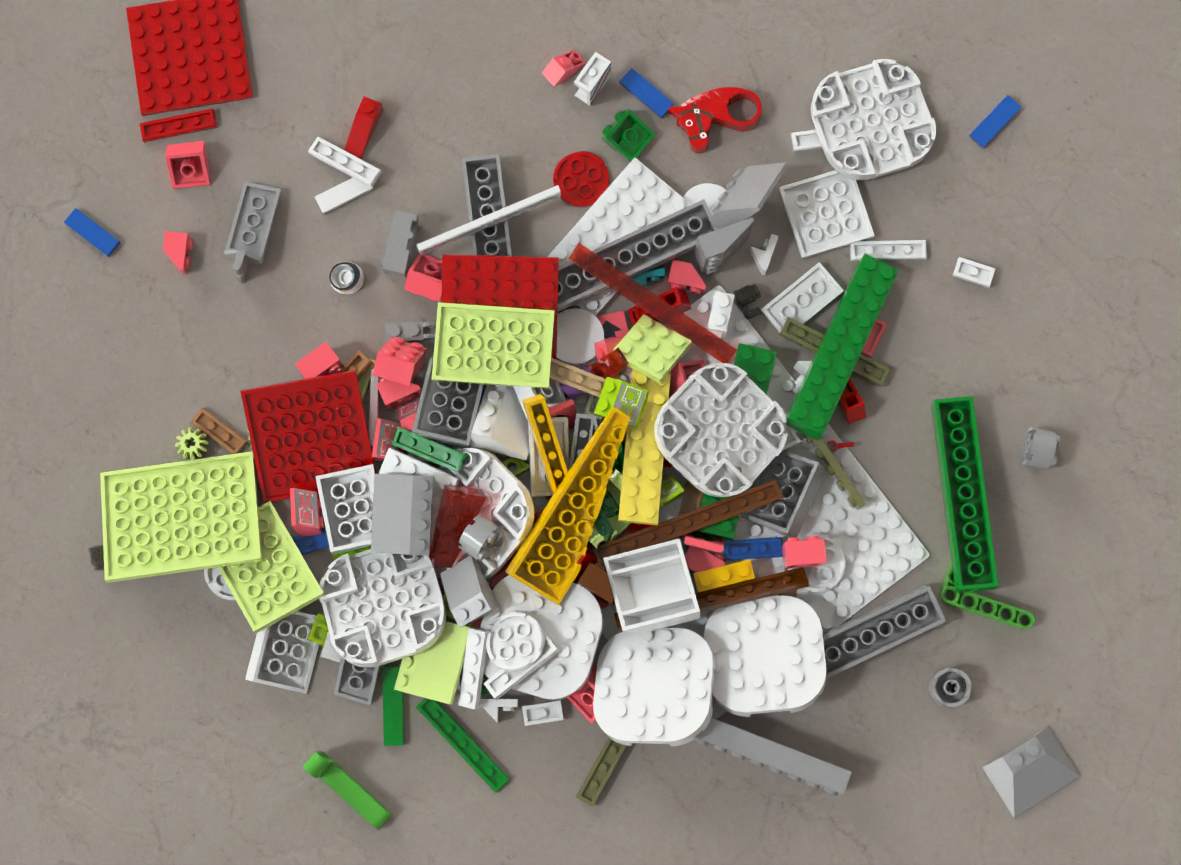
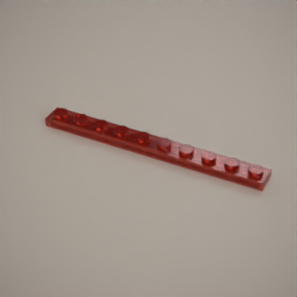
(651, 303)

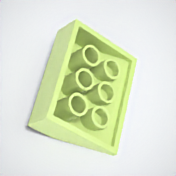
(436, 670)

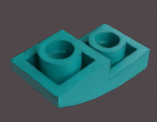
(653, 275)

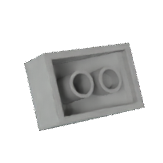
(468, 592)
(357, 682)

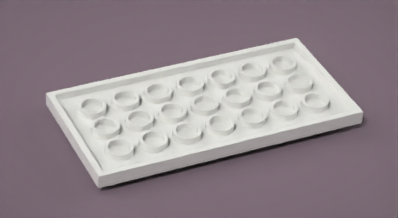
(627, 205)

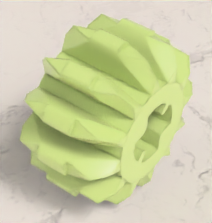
(191, 436)

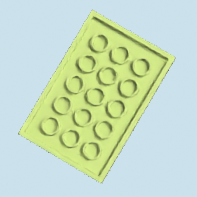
(493, 345)
(278, 583)

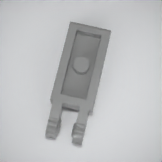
(409, 331)

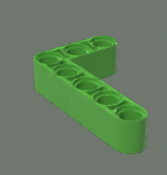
(978, 601)
(323, 767)

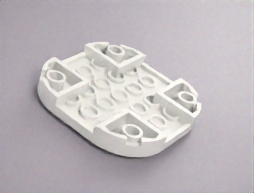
(872, 120)
(720, 430)
(506, 505)
(382, 606)
(571, 626)
(766, 656)
(654, 687)

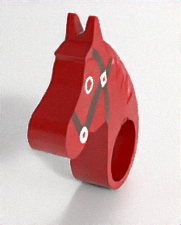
(711, 108)

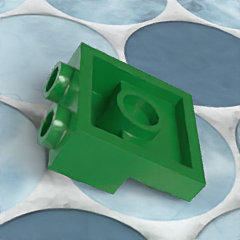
(627, 134)

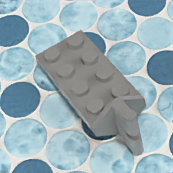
(251, 227)

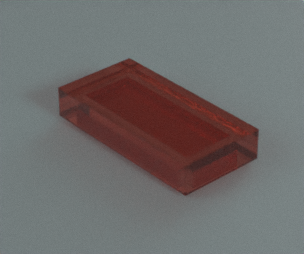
(609, 364)

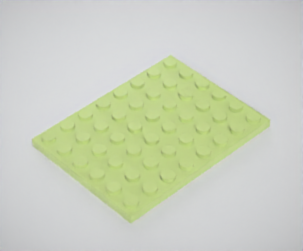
(180, 517)

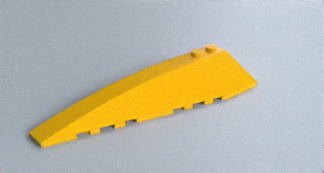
(563, 529)

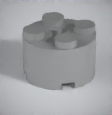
(1040, 448)
(480, 538)
(961, 688)

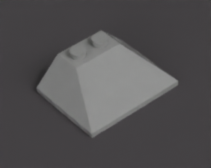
(1031, 772)

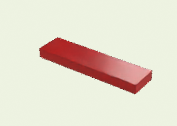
(178, 125)

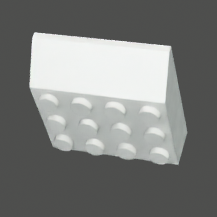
(652, 587)

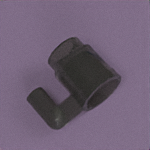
(745, 296)
(97, 557)

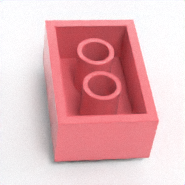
(399, 361)

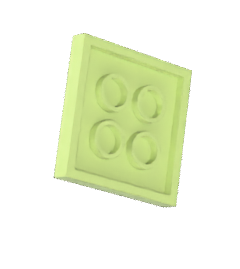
(653, 348)

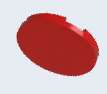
(581, 178)

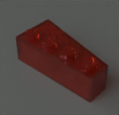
(456, 512)

